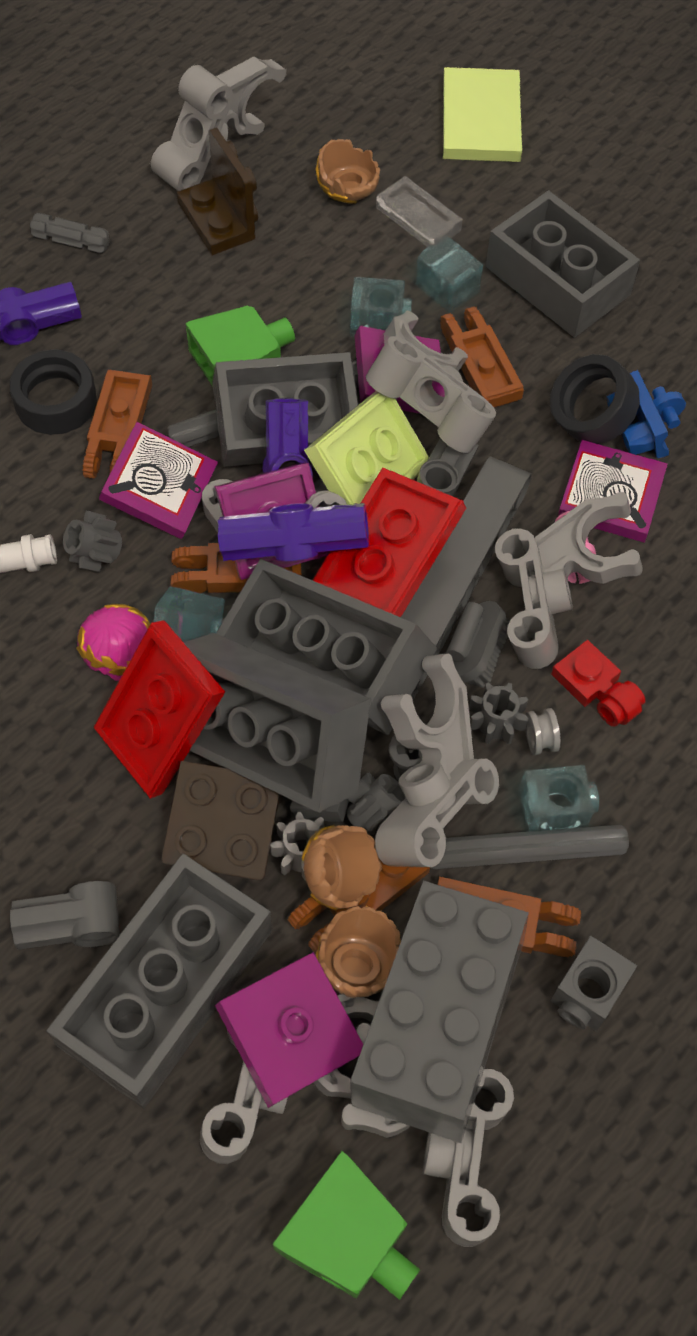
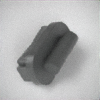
(478, 641)

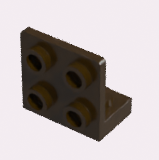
(222, 206)
(221, 821)

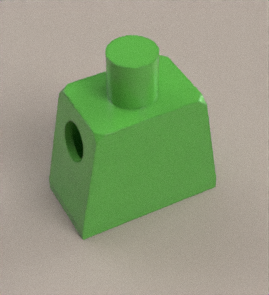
(235, 337)
(348, 1234)

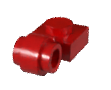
(591, 675)

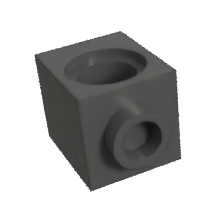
(606, 968)

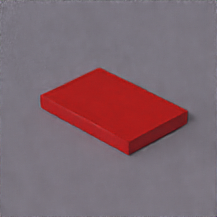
(405, 537)
(158, 708)

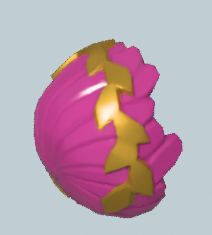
(111, 638)

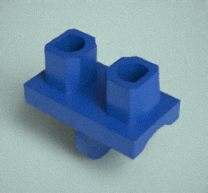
(650, 430)

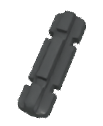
(69, 232)

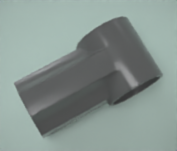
(445, 468)
(82, 916)

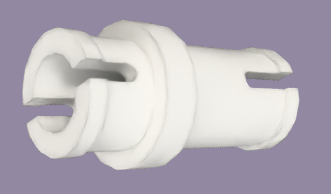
(28, 553)

